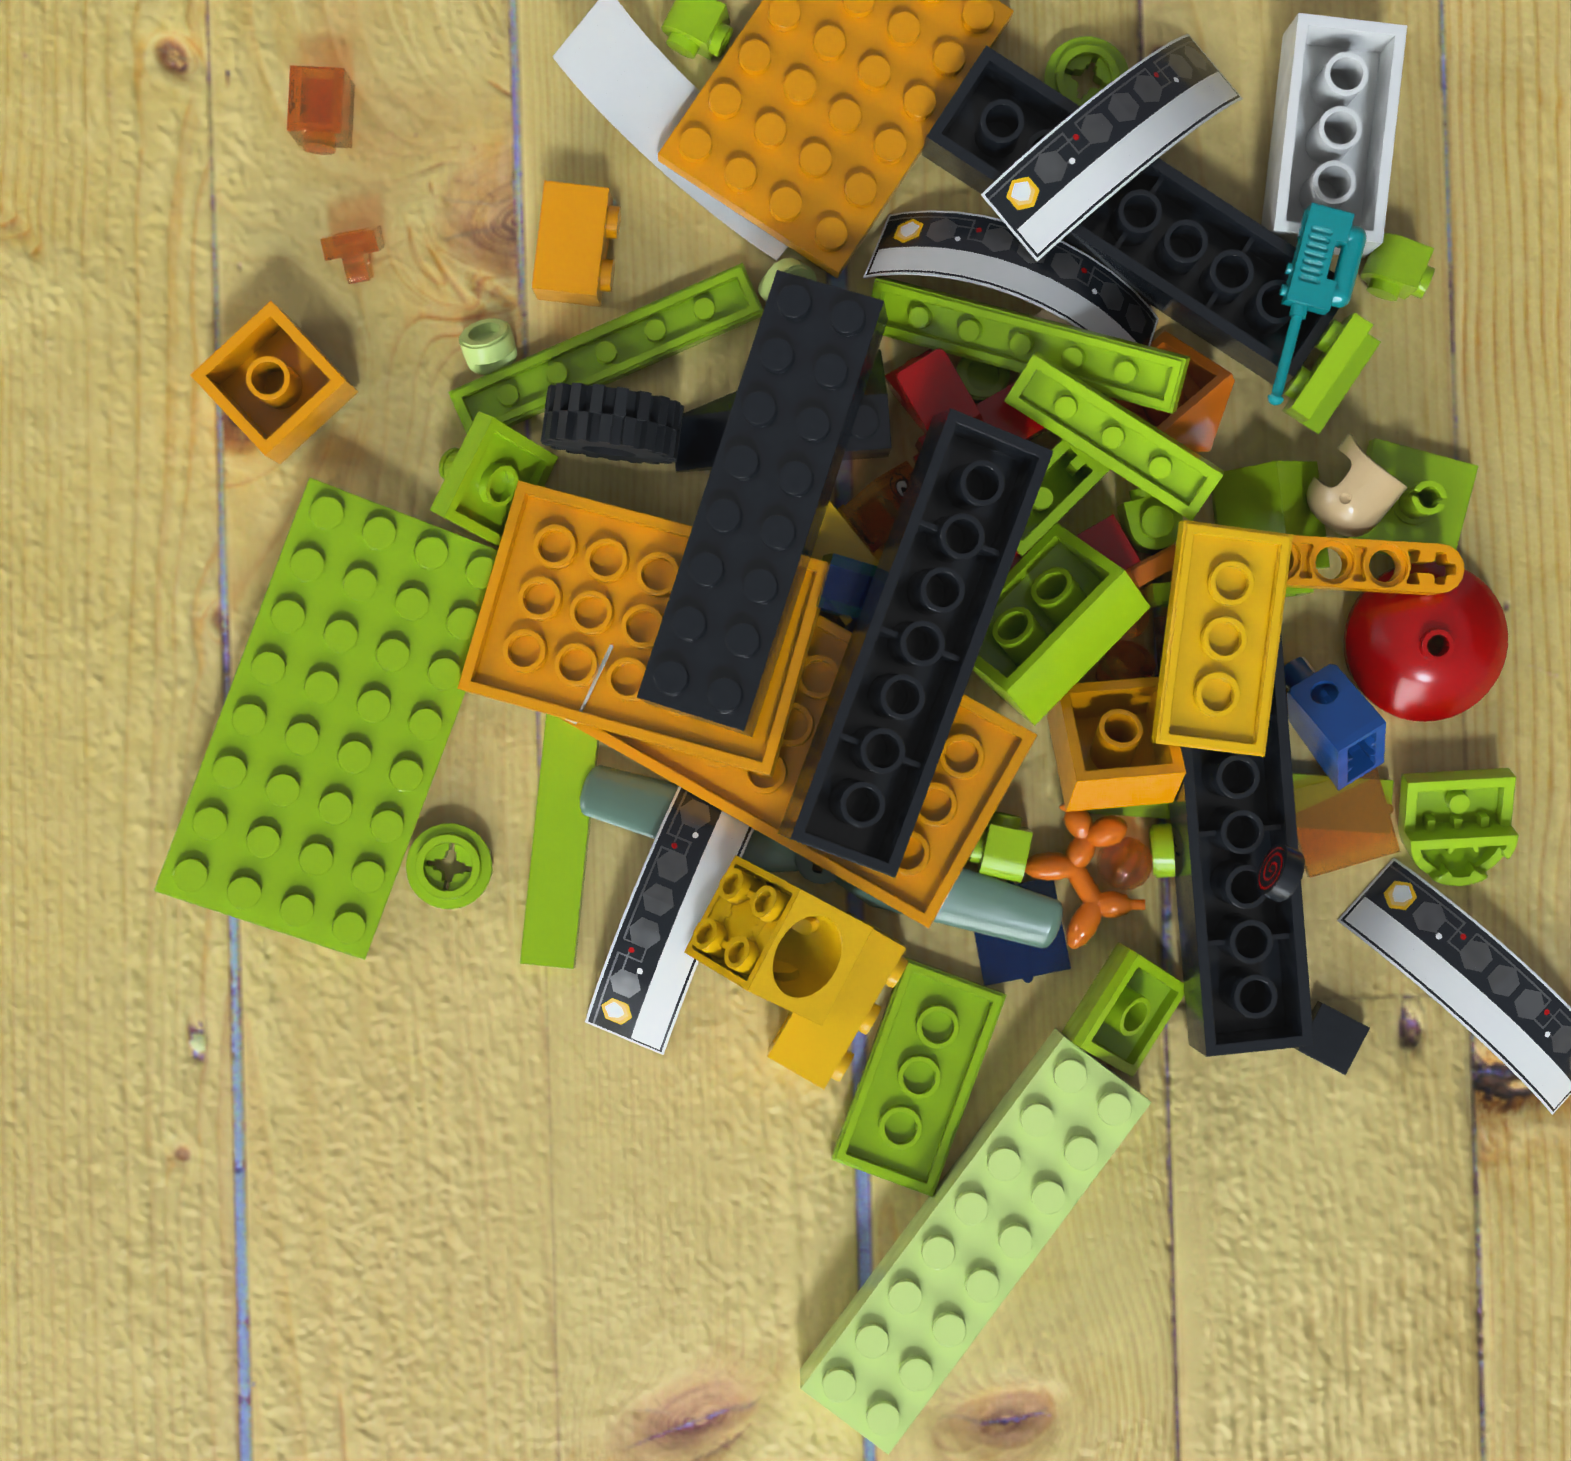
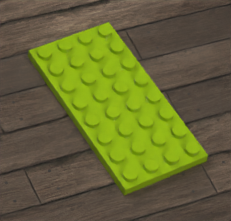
(332, 723)

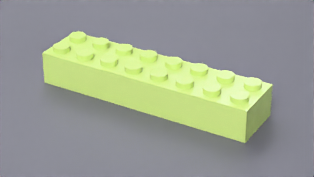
(971, 1241)

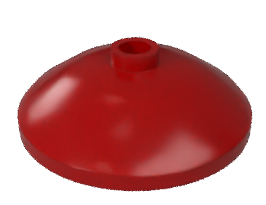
(1390, 654)

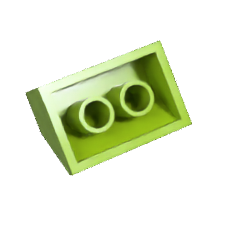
(1055, 622)

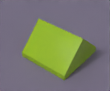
(1270, 499)
(1124, 1010)

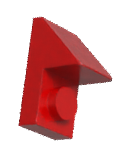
(929, 387)

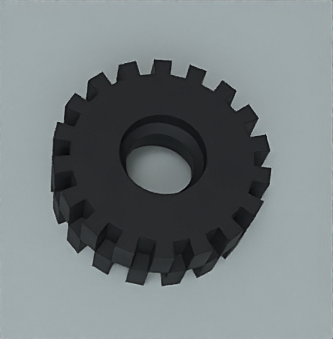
(612, 423)

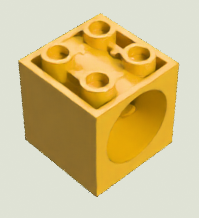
(777, 941)

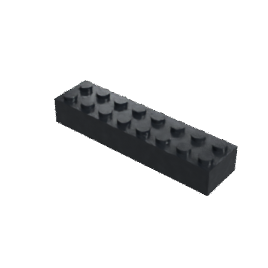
(1156, 233)
(764, 503)
(915, 642)
(1238, 947)

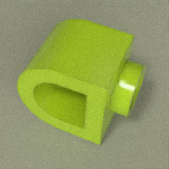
(698, 28)
(1398, 268)
(1148, 522)
(1003, 848)

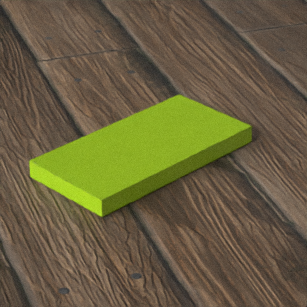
(918, 1077)

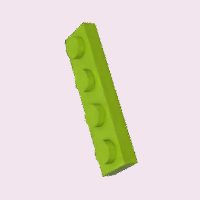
(1114, 436)

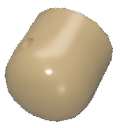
(1359, 498)

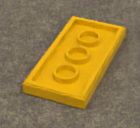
(1221, 638)

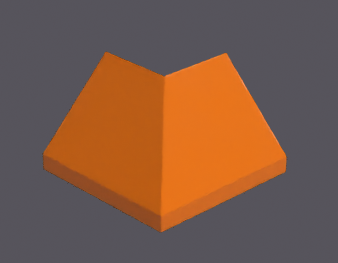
(1200, 402)

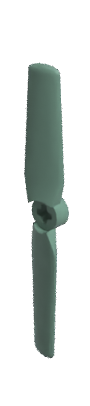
(973, 904)

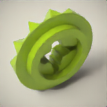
(1075, 57)
(430, 882)

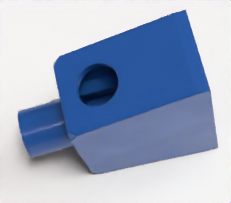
(1334, 721)

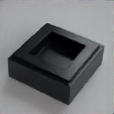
(1335, 1038)

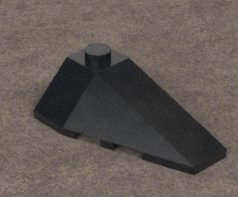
(869, 438)

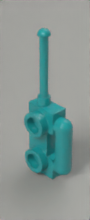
(1307, 282)

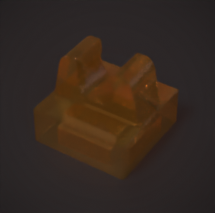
(355, 251)

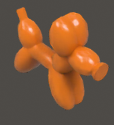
(1072, 865)

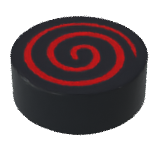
(1280, 872)

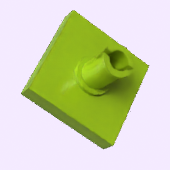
(485, 476)
(1435, 497)

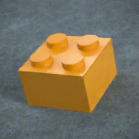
(274, 383)
(1106, 747)

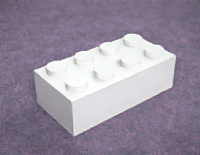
(1334, 123)

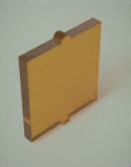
(1343, 825)

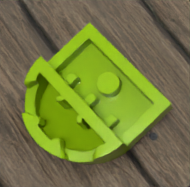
(1344, 354)
(1458, 822)

